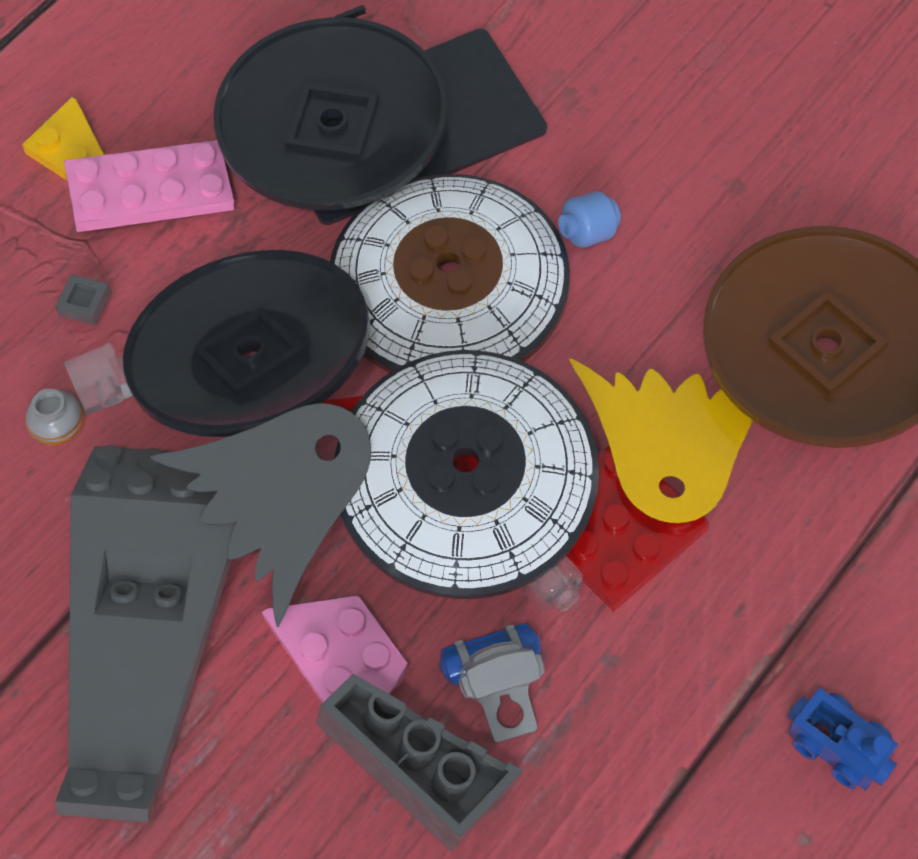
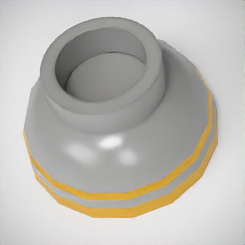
(54, 417)

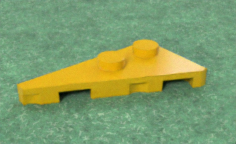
(62, 138)

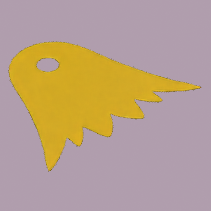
(665, 436)

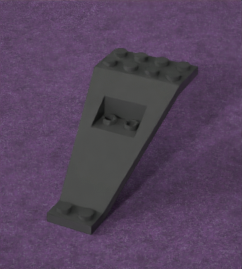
(139, 624)

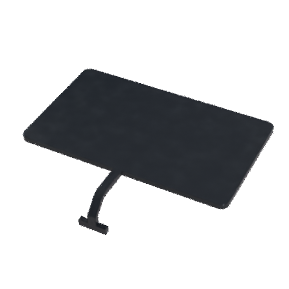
(484, 107)

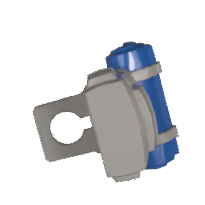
(497, 667)

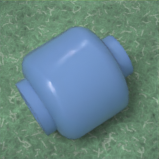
(589, 219)

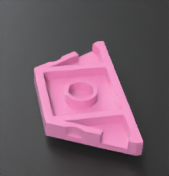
(337, 640)

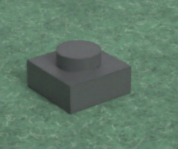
(83, 299)

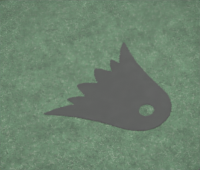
(279, 488)

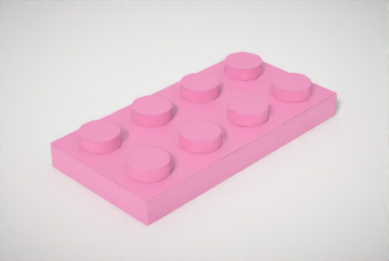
(148, 185)

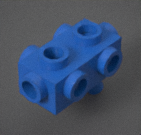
(854, 747)

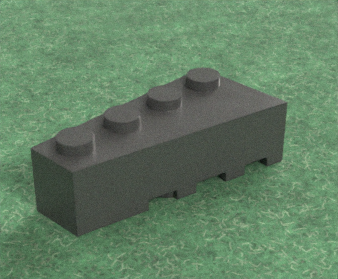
(416, 760)

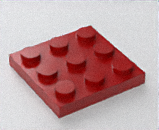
(623, 544)

